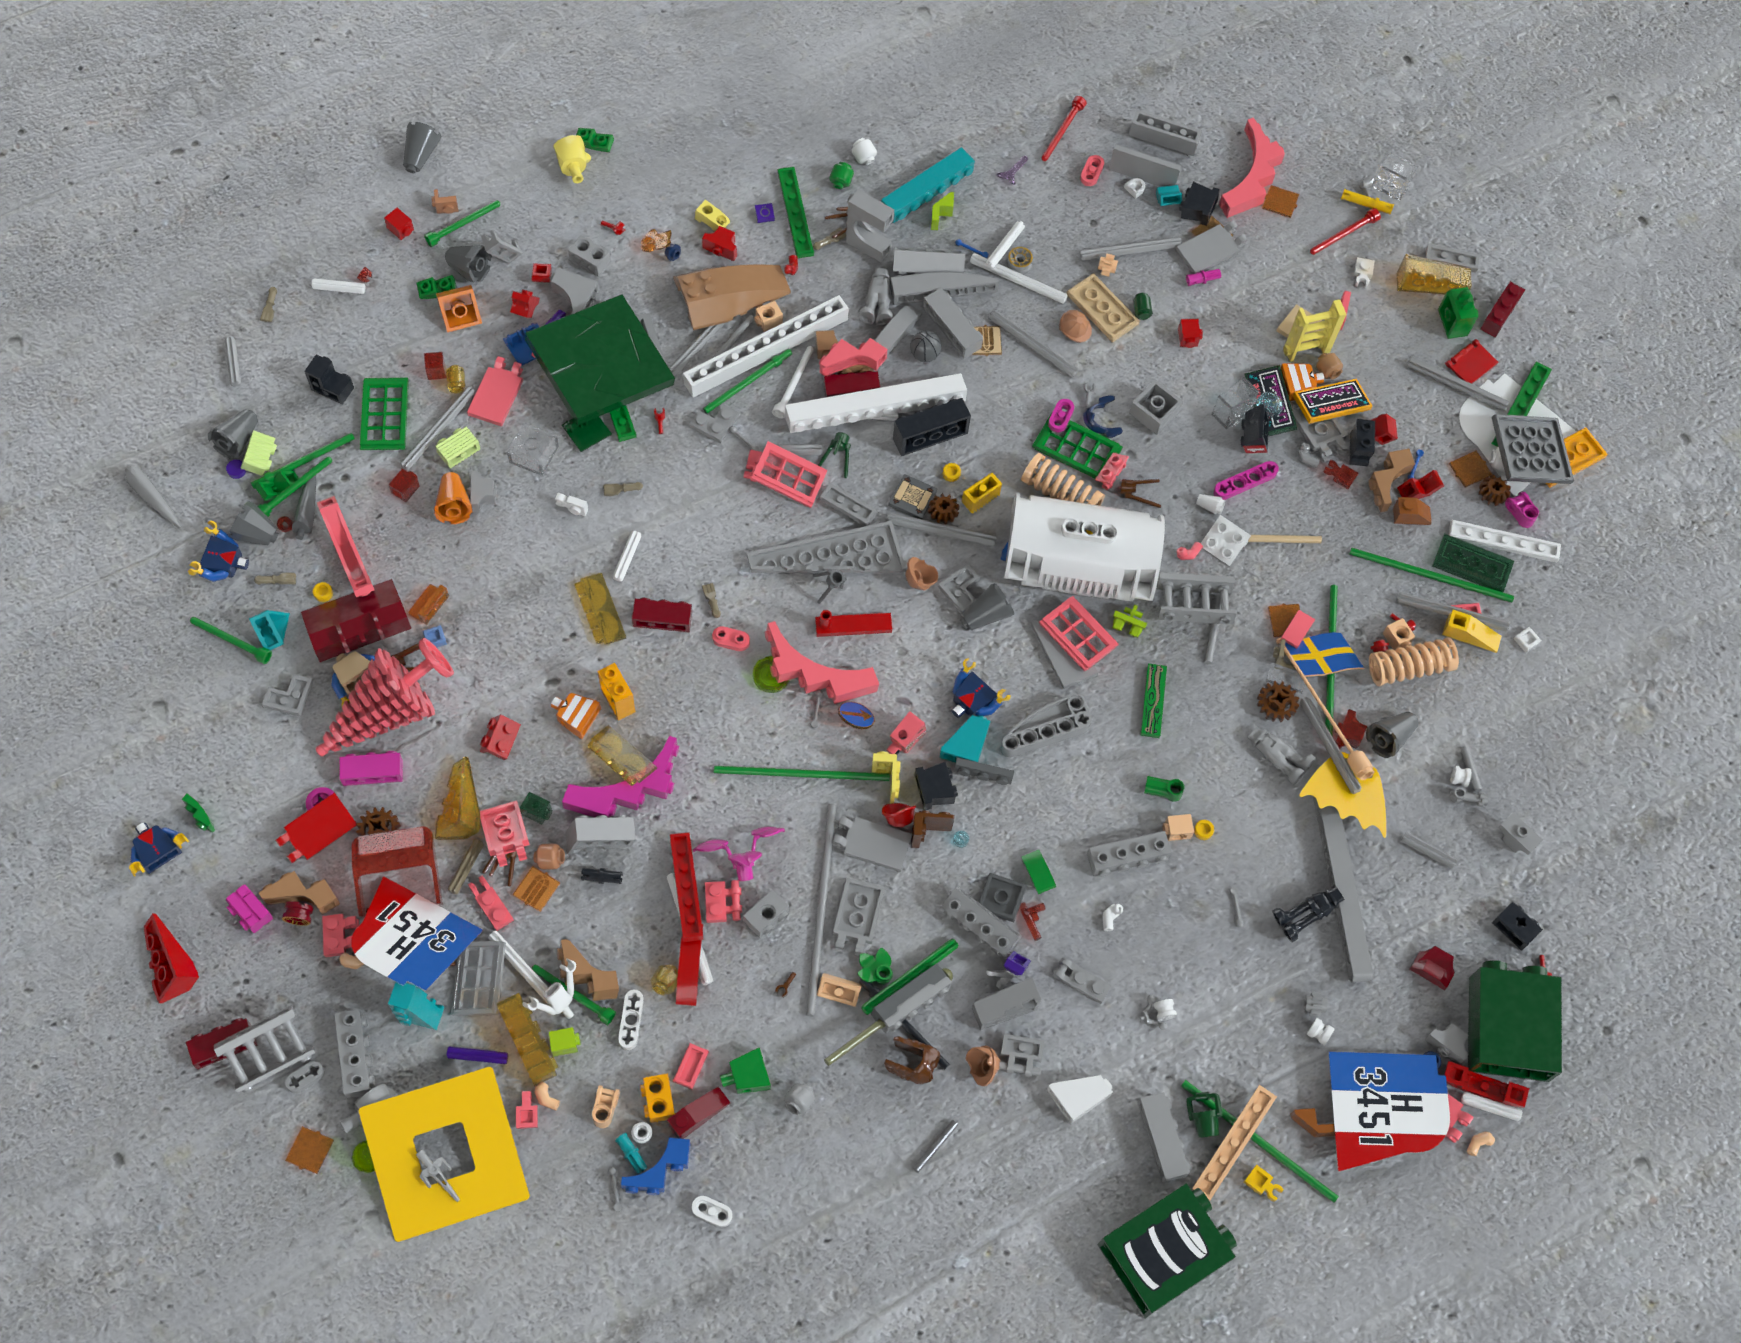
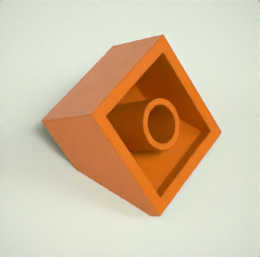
(459, 308)

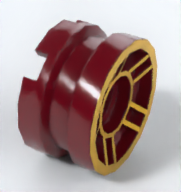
(297, 913)

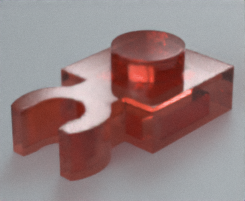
(1343, 476)

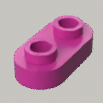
(1061, 417)

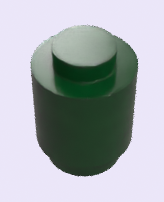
(1142, 306)

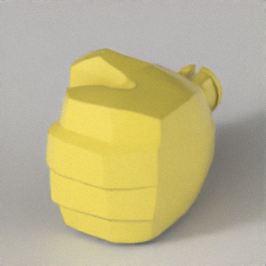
(572, 156)

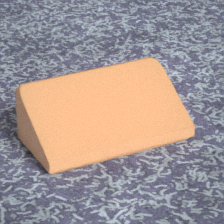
(839, 989)

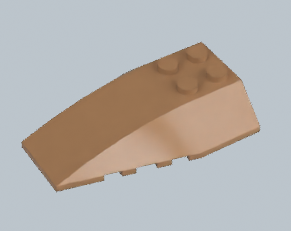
(727, 291)

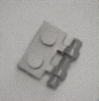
(1021, 1048)

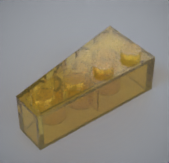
(1430, 276)
(527, 1040)

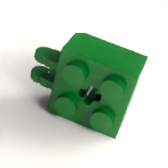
(1458, 312)

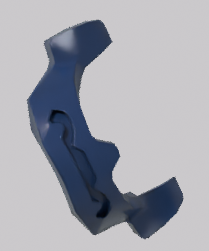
(1088, 418)

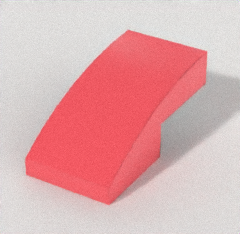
(1298, 629)

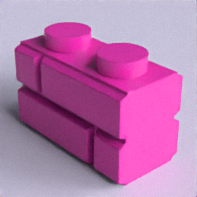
(248, 908)

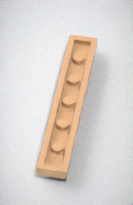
(1235, 1141)

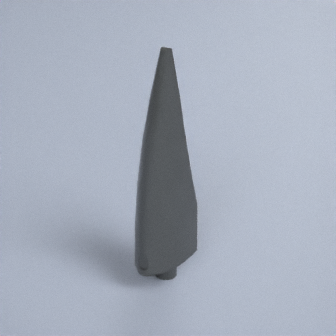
(305, 510)

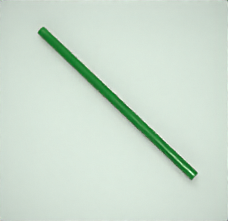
(1432, 575)
(1331, 677)
(802, 773)
(1269, 1148)

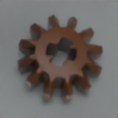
(1494, 490)
(940, 503)

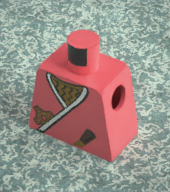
(910, 728)

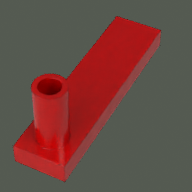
(852, 624)

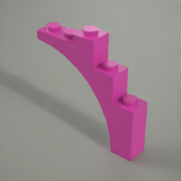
(602, 800)

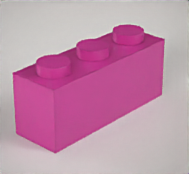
(371, 768)

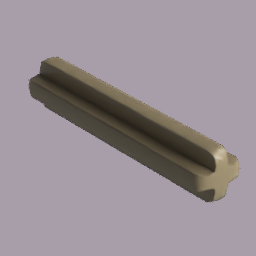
(465, 866)

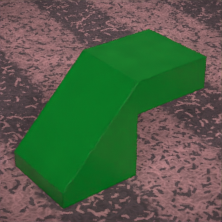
(270, 489)

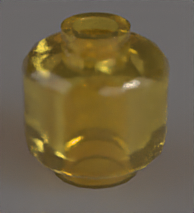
(664, 979)

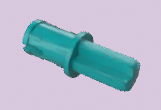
(631, 1153)

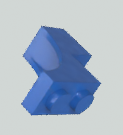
(654, 1179)

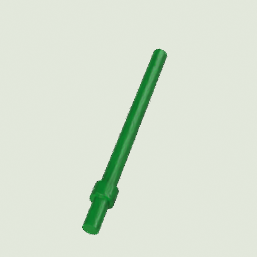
(774, 362)
(269, 476)

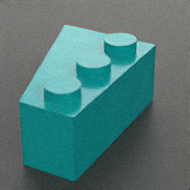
(412, 1006)

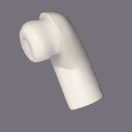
(1109, 915)

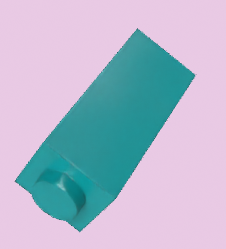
(967, 741)

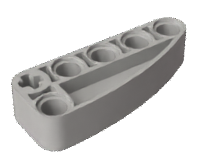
(1048, 720)

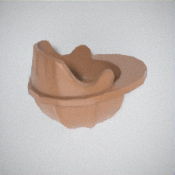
(1075, 326)
(920, 574)
(983, 1064)

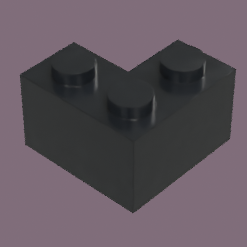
(326, 381)

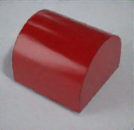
(541, 273)

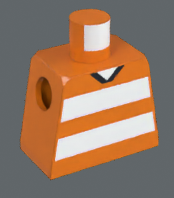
(1299, 377)
(576, 713)

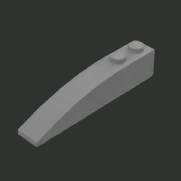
(917, 286)

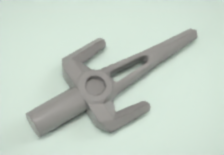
(433, 1169)

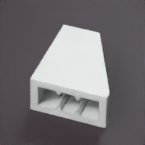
(1079, 1095)

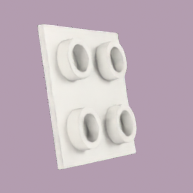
(1225, 540)

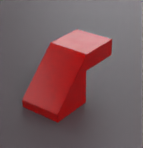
(1421, 488)

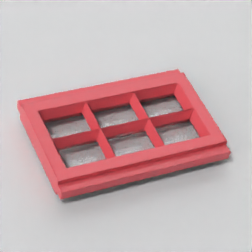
(789, 474)
(1078, 633)

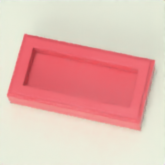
(690, 1066)

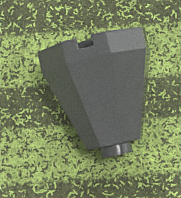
(469, 261)
(253, 526)

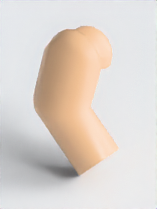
(350, 961)
(543, 1098)
(1479, 1140)

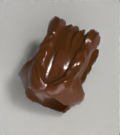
(923, 1072)

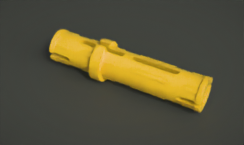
(1367, 201)

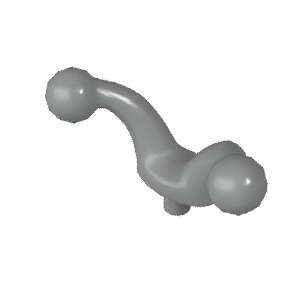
(1144, 1014)

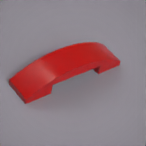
(688, 972)
(1483, 1086)

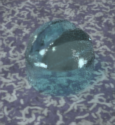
(958, 841)

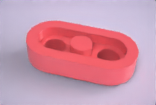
(1092, 172)
(730, 639)

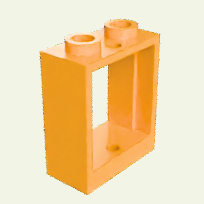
(616, 688)

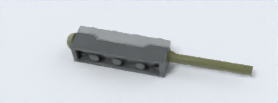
(902, 1006)

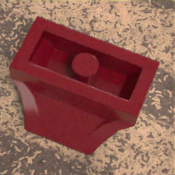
(1434, 966)

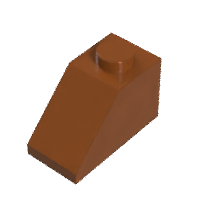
(1411, 512)

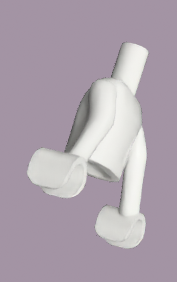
(556, 995)

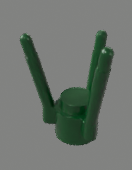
(839, 443)

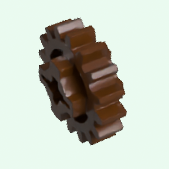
(1276, 703)
(377, 819)

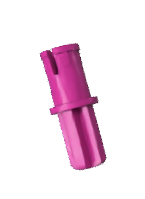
(1203, 277)

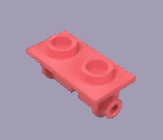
(1111, 469)

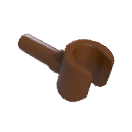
(786, 984)

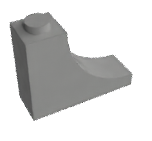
(574, 288)

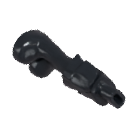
(1319, 904)

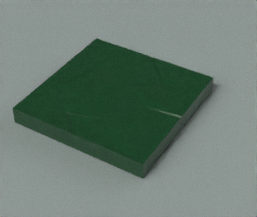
(599, 359)

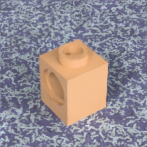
(774, 313)
(1401, 628)
(1178, 827)

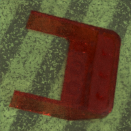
(393, 852)

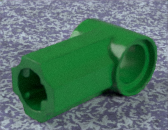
(1161, 788)

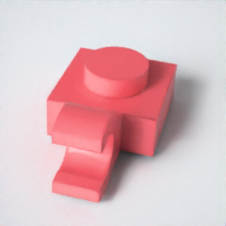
(526, 1114)

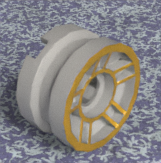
(1020, 260)

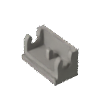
(500, 248)

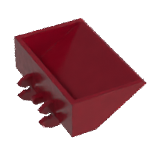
(355, 621)

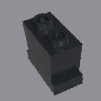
(1199, 203)
(1362, 442)
(935, 785)

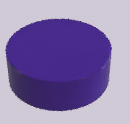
(234, 469)

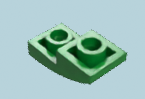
(595, 140)
(430, 287)
(200, 816)
(1038, 871)

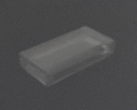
(1288, 676)

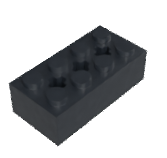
(931, 426)

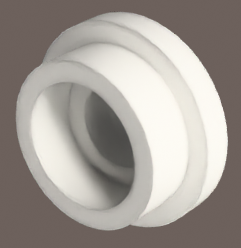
(641, 1126)

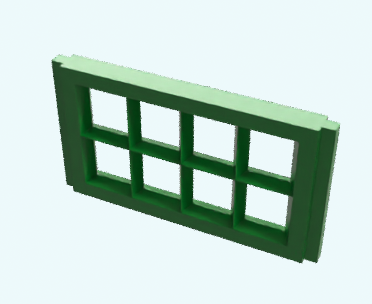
(1046, 432)
(383, 444)

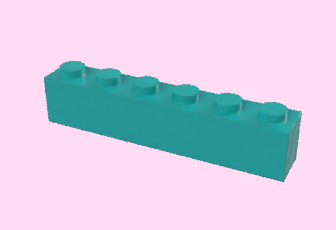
(929, 183)

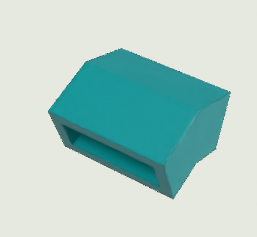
(1168, 195)

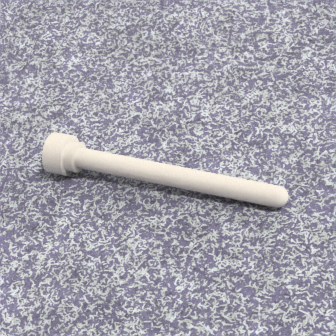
(779, 409)

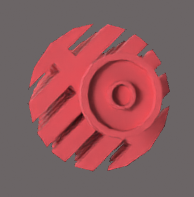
(385, 699)

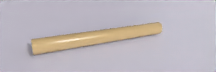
(1285, 539)

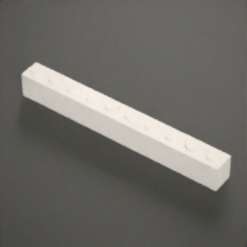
(765, 346)
(874, 403)

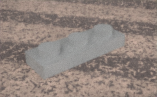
(1453, 257)
(848, 504)

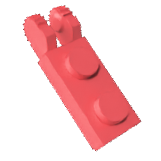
(491, 905)

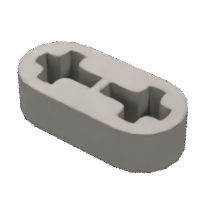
(302, 1073)

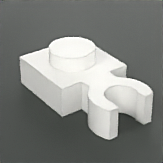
(1363, 270)
(574, 505)

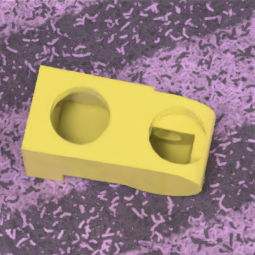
(711, 216)

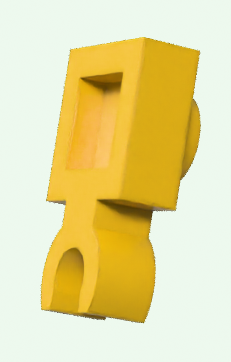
(1260, 1181)

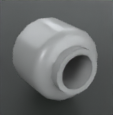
(799, 1098)

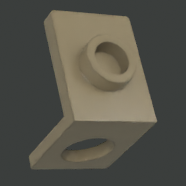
(1279, 653)

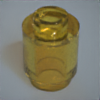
(455, 379)

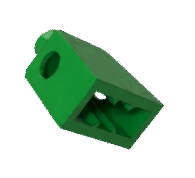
(747, 1073)

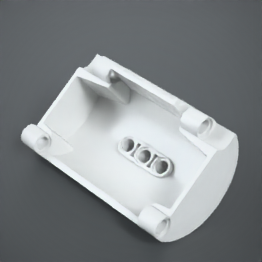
(1080, 563)

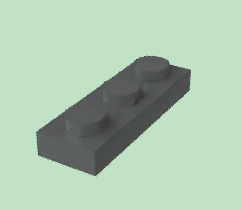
(984, 771)

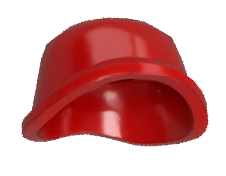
(898, 814)

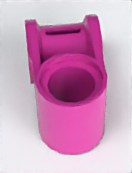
(1521, 508)

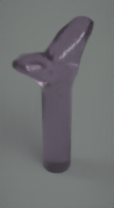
(1011, 173)

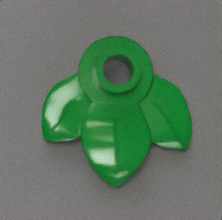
(874, 965)

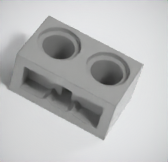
(588, 258)

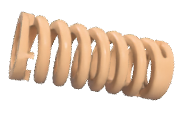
(1096, 499)
(1416, 665)

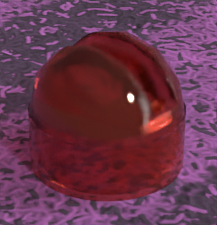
(363, 274)
(281, 520)

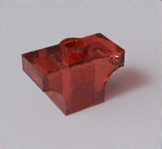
(1351, 729)

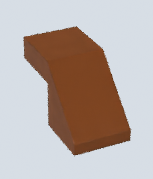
(1307, 1120)

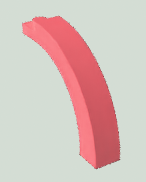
(345, 547)

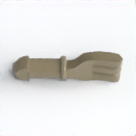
(828, 239)
(268, 312)
(615, 489)
(283, 578)
(710, 594)

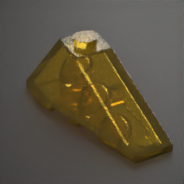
(461, 808)

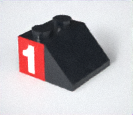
(1255, 430)

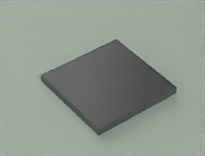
(1532, 449)

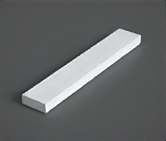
(1505, 541)

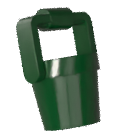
(1206, 1121)

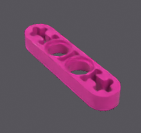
(1245, 479)

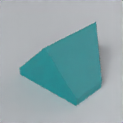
(270, 628)

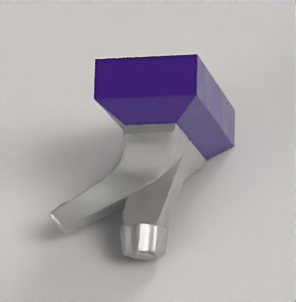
(1015, 965)

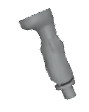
(878, 294)
(1278, 751)

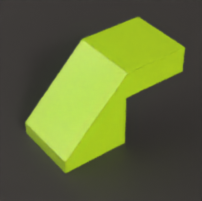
(943, 207)

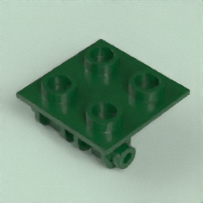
(586, 434)

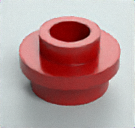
(1379, 646)

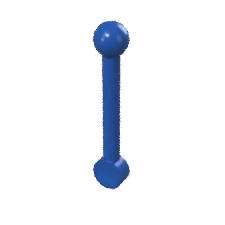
(958, 242)
(1419, 453)

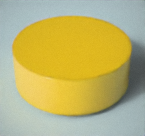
(951, 472)
(322, 592)
(1204, 829)

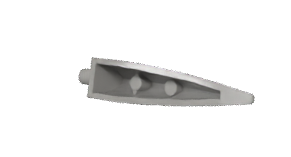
(149, 493)

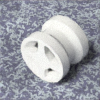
(1460, 776)
(1165, 1009)

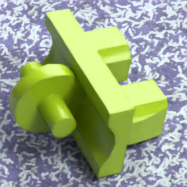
(1137, 625)

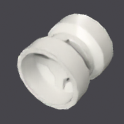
(1320, 1031)

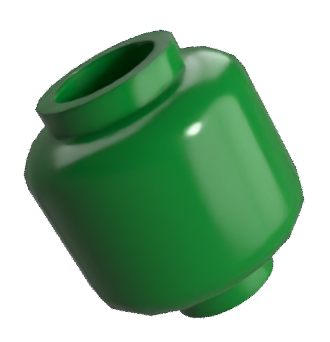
(841, 175)

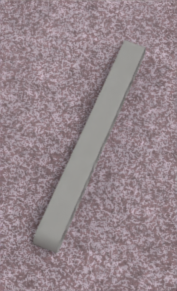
(1348, 911)

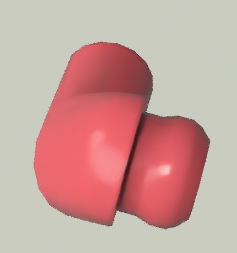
(1189, 554)

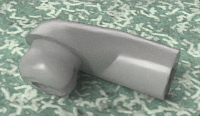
(1306, 457)

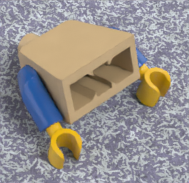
(348, 672)

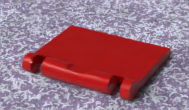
(1471, 362)

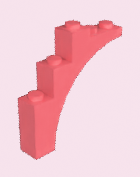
(1251, 190)
(839, 684)

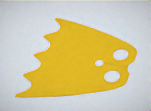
(1331, 790)

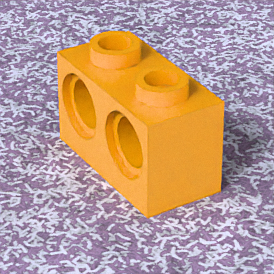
(662, 1097)

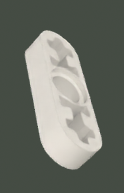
(627, 1004)

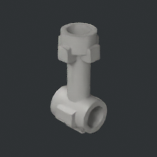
(1460, 794)

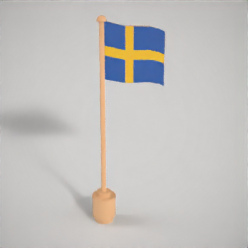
(1323, 656)

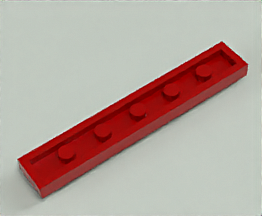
(686, 887)

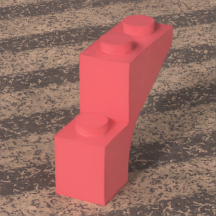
(844, 355)

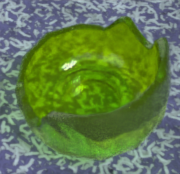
(362, 1158)

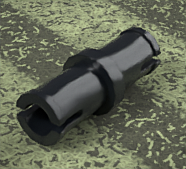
(601, 876)

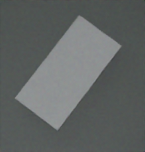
(1144, 166)
(1064, 666)

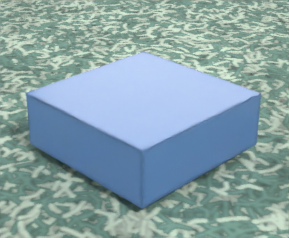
(435, 636)

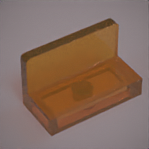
(429, 603)

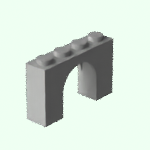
(864, 210)

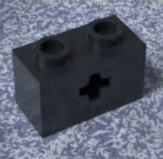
(1519, 935)

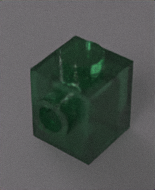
(536, 808)

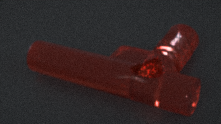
(1032, 917)

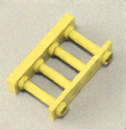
(1325, 337)

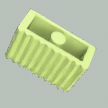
(457, 447)
(258, 453)

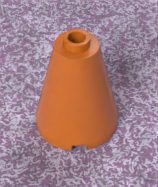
(452, 500)

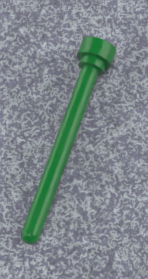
(433, 238)
(267, 508)
(262, 655)
(605, 1014)

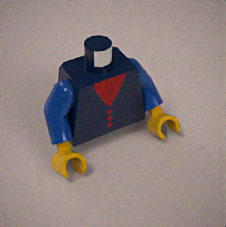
(220, 557)
(974, 695)
(154, 847)

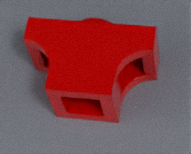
(721, 243)
(524, 303)

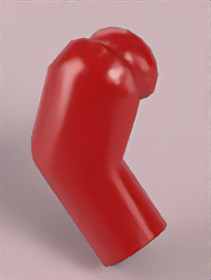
(792, 268)

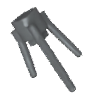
(834, 579)

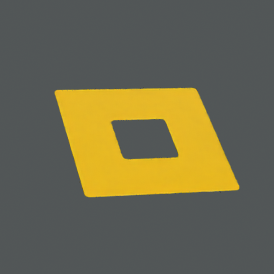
(390, 1135)

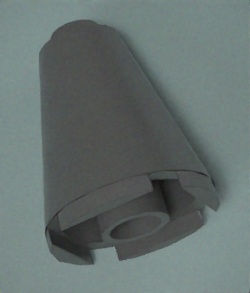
(419, 145)
(233, 433)
(987, 609)
(1391, 733)

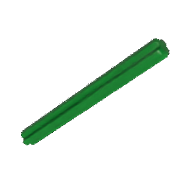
(910, 975)

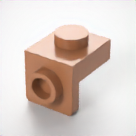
(444, 204)

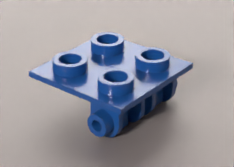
(518, 346)

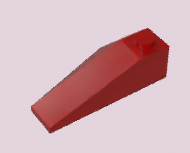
(171, 964)

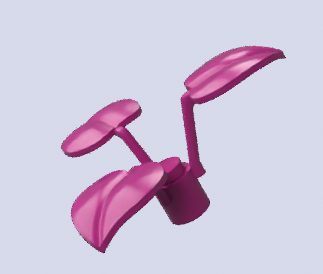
(741, 861)

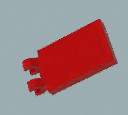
(317, 828)

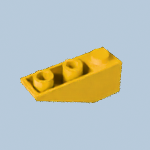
(1471, 631)

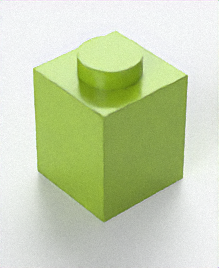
(564, 1041)

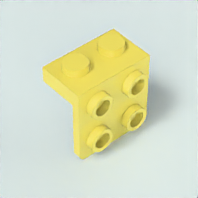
(887, 763)

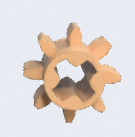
(1107, 265)

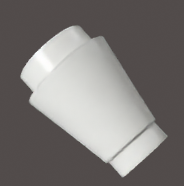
(1211, 503)

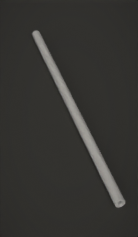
(821, 911)

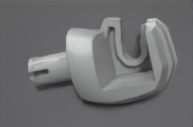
(375, 1095)

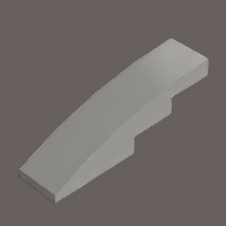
(898, 327)

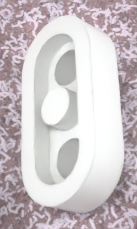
(713, 1209)

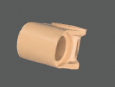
(605, 1102)

